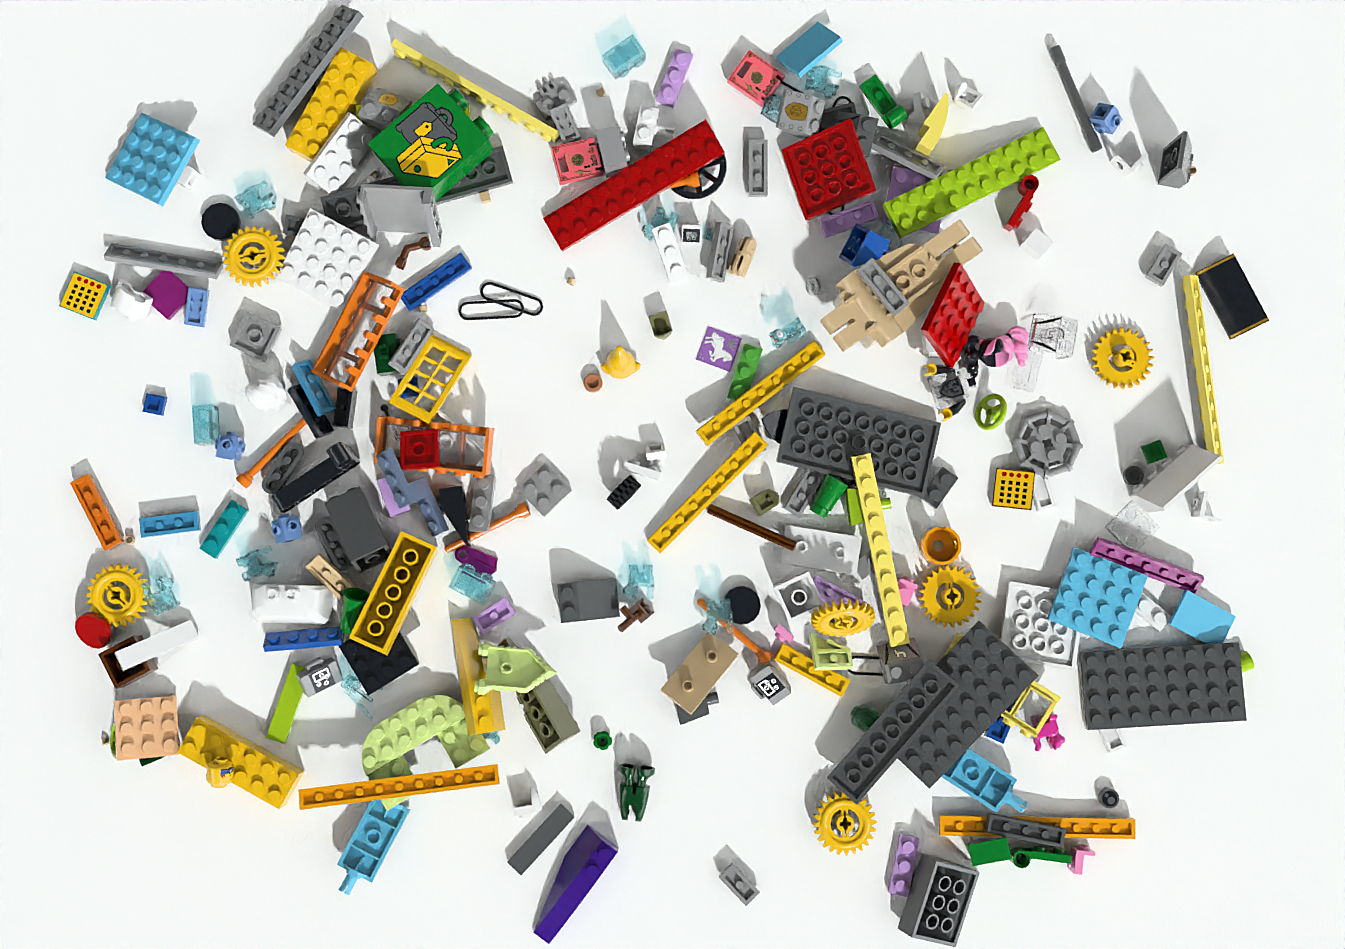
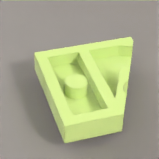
(829, 655)

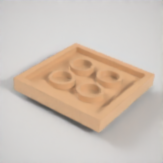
(146, 728)

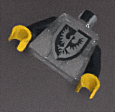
(948, 389)

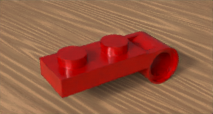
(1024, 204)

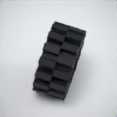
(623, 492)

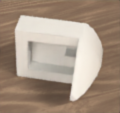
(967, 97)
(921, 107)
(525, 810)

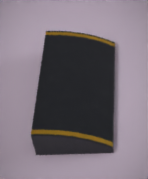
(1231, 296)

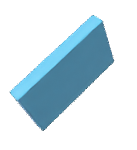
(809, 49)
(1201, 619)

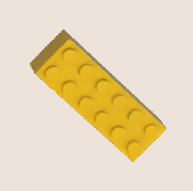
(336, 94)
(394, 593)
(254, 767)

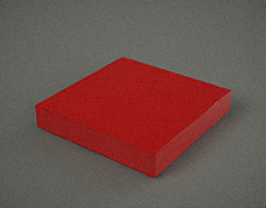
(420, 449)

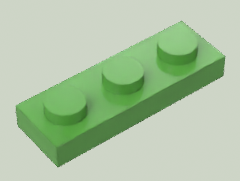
(745, 371)

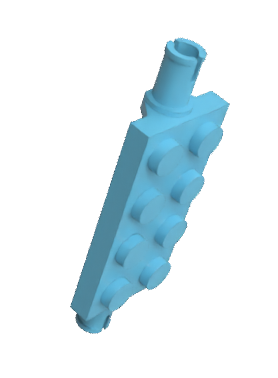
(984, 781)
(371, 843)

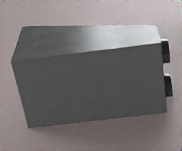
(358, 529)

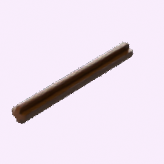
(751, 527)

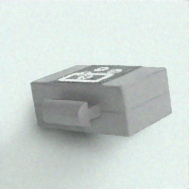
(319, 676)
(769, 682)

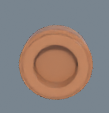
(593, 383)

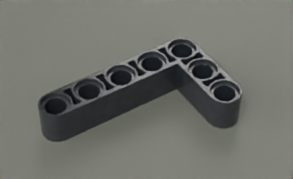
(340, 461)

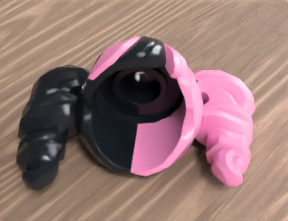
(996, 351)

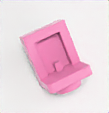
(1078, 857)

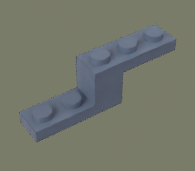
(412, 492)

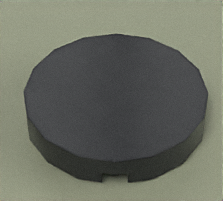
(220, 221)
(744, 604)

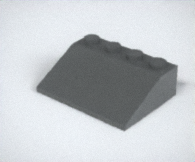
(938, 900)

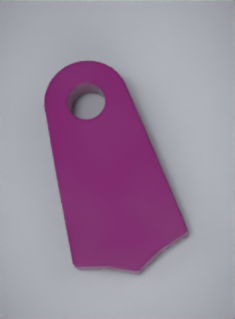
(481, 561)

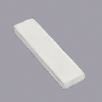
(156, 645)

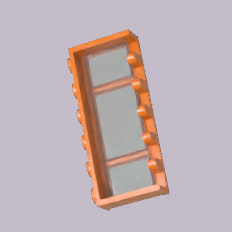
(358, 330)
(461, 446)

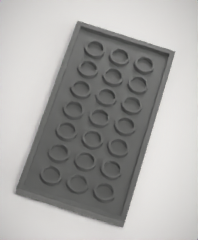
(828, 430)
(989, 683)
(1163, 686)

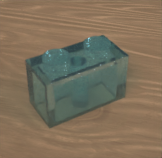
(624, 57)
(205, 424)
(473, 583)

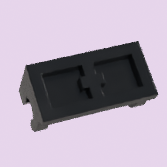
(345, 408)

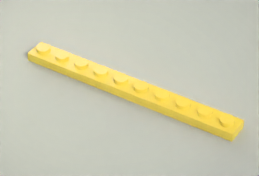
(481, 95)
(1202, 364)
(880, 550)

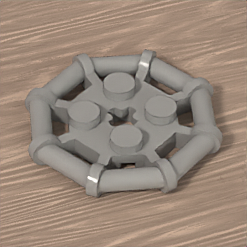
(1057, 440)

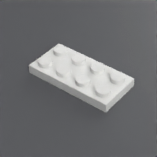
(340, 154)

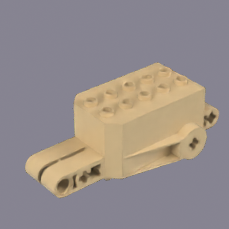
(917, 274)

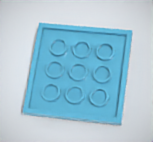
(152, 159)
(1097, 597)

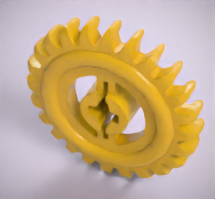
(268, 266)
(1138, 367)
(135, 594)
(950, 615)
(842, 616)
(845, 842)

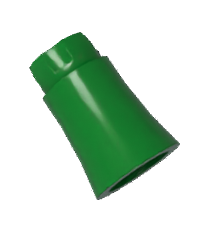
(827, 495)
(353, 603)

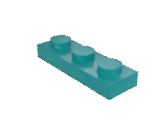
(224, 529)

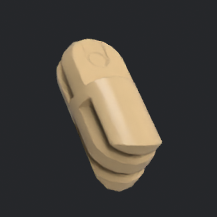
(743, 257)

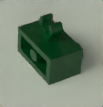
(383, 353)

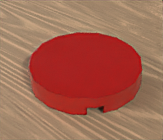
(93, 630)

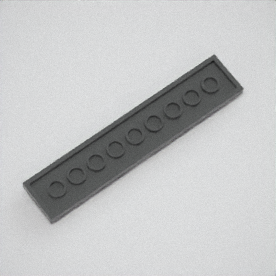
(488, 175)

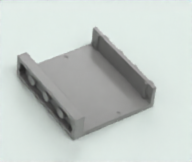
(400, 210)

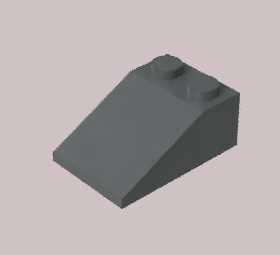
(1176, 162)
(588, 600)

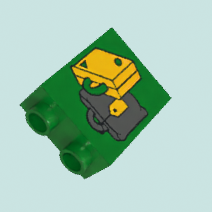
(434, 142)

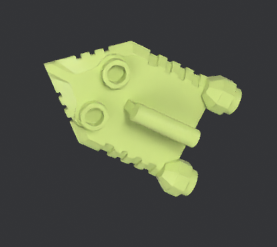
(511, 669)

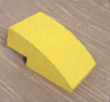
(933, 126)

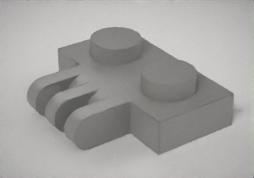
(554, 97)

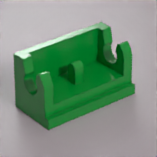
(989, 851)

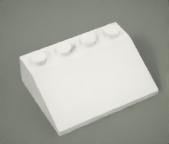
(1174, 478)

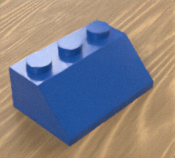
(863, 246)

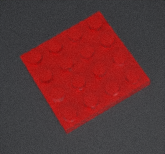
(828, 169)
(953, 315)

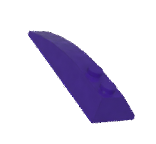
(574, 880)

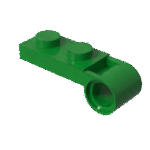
(883, 102)
(1040, 853)

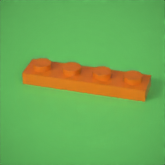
(97, 512)

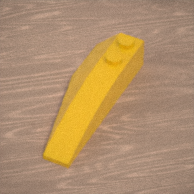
(481, 712)

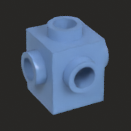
(1105, 118)
(230, 446)
(286, 528)

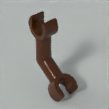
(402, 259)

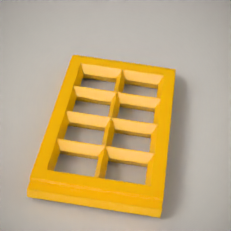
(412, 408)

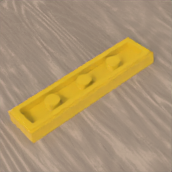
(804, 665)

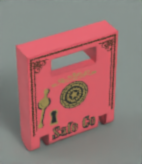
(758, 81)
(580, 160)

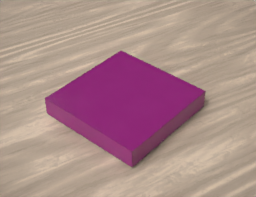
(168, 293)

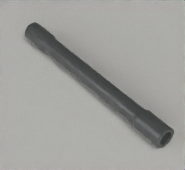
(1060, 61)

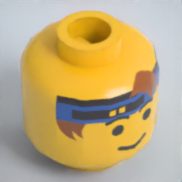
(219, 772)

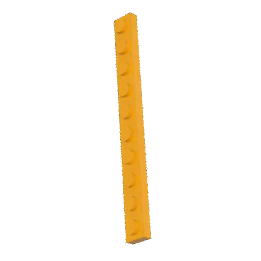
(398, 786)
(1075, 826)

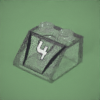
(1052, 335)

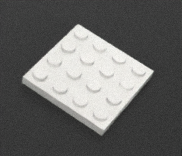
(327, 259)
(1029, 631)

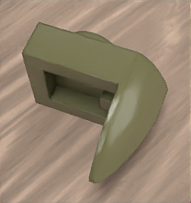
(661, 325)
(764, 501)

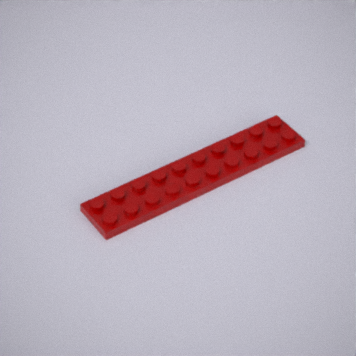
(634, 185)

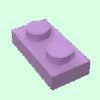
(494, 615)

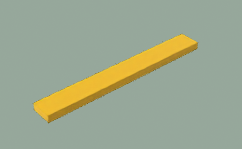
(760, 393)
(707, 492)

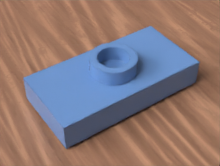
(196, 306)

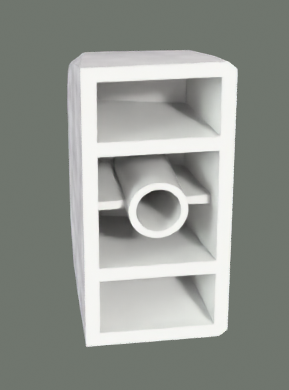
(292, 604)

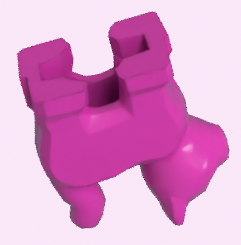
(1049, 729)

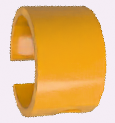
(950, 541)

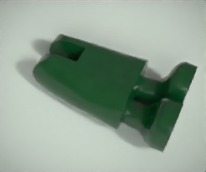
(634, 793)

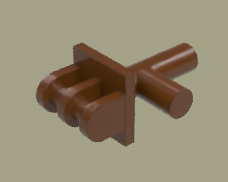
(637, 611)

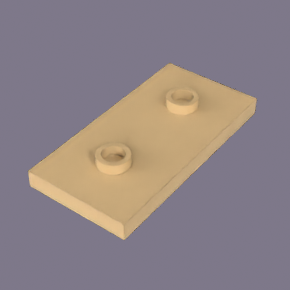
(699, 672)

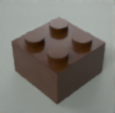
(117, 675)

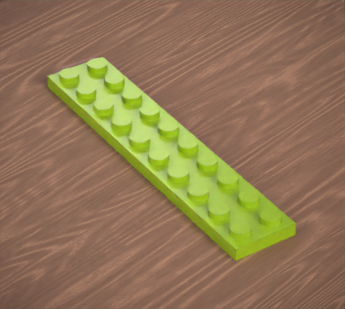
(970, 182)

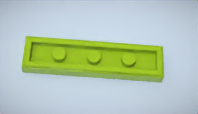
(286, 707)

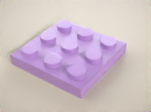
(904, 180)

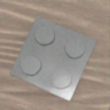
(255, 336)
(544, 490)

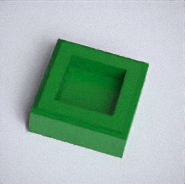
(1154, 452)

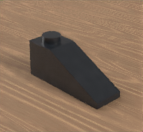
(455, 508)

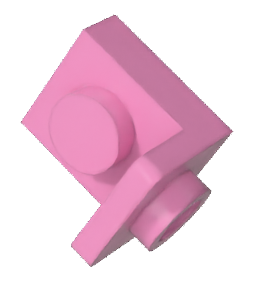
(906, 589)

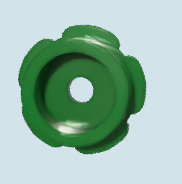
(602, 745)

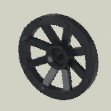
(717, 182)

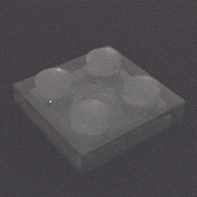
(1132, 526)

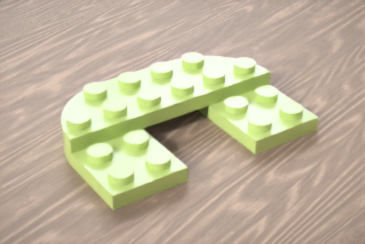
(410, 728)

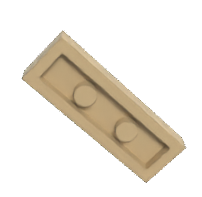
(329, 575)

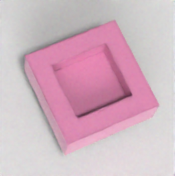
(782, 634)

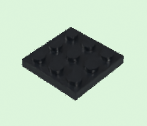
(375, 668)

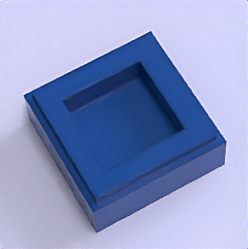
(408, 392)
(155, 404)

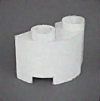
(130, 302)

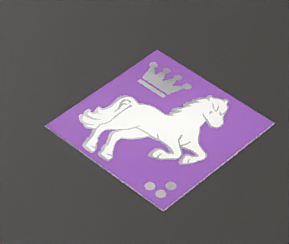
(718, 349)

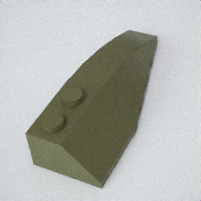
(546, 713)

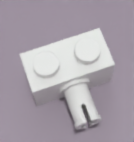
(648, 128)

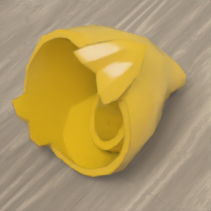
(620, 363)

